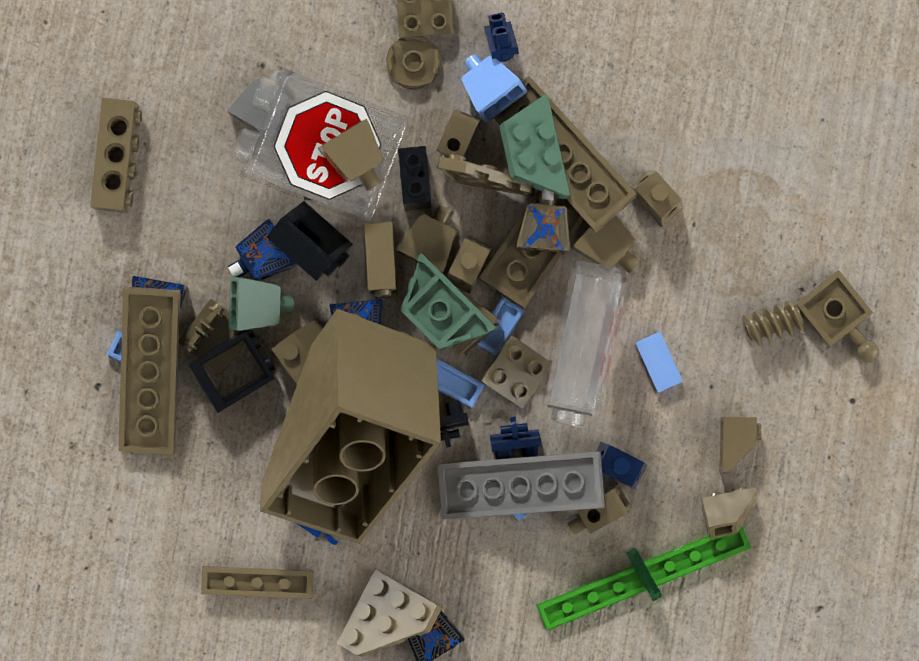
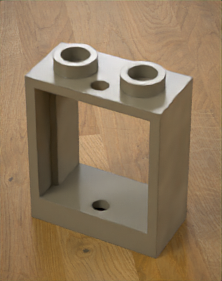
(380, 259)

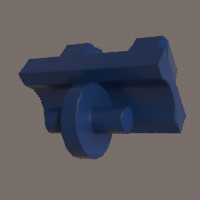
(501, 38)
(515, 437)

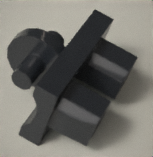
(454, 419)

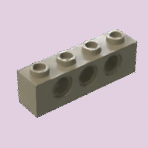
(111, 113)

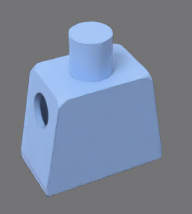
(491, 86)

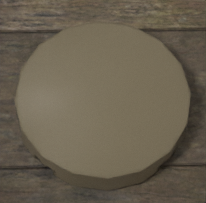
(413, 62)

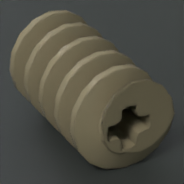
(772, 322)

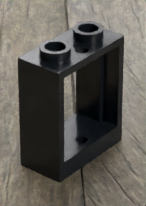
(414, 178)
(310, 241)
(208, 386)

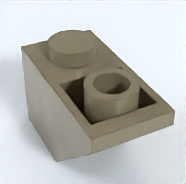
(728, 511)

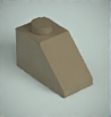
(737, 439)

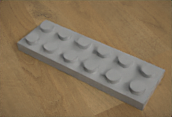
(521, 485)

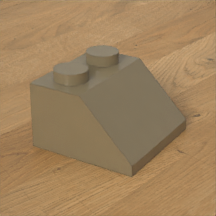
(295, 348)

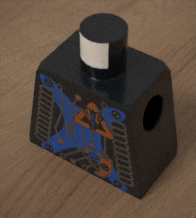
(439, 640)

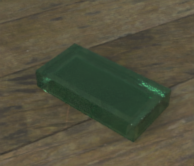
(643, 573)

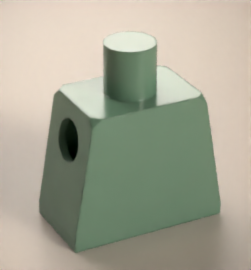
(256, 304)

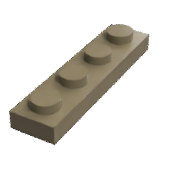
(257, 582)

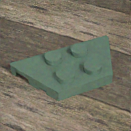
(534, 149)
(442, 308)

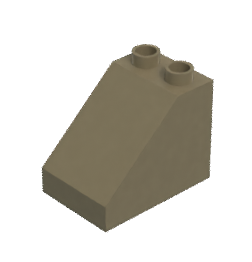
(354, 428)

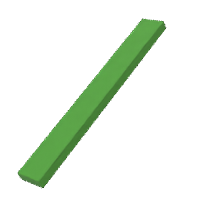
(627, 583)

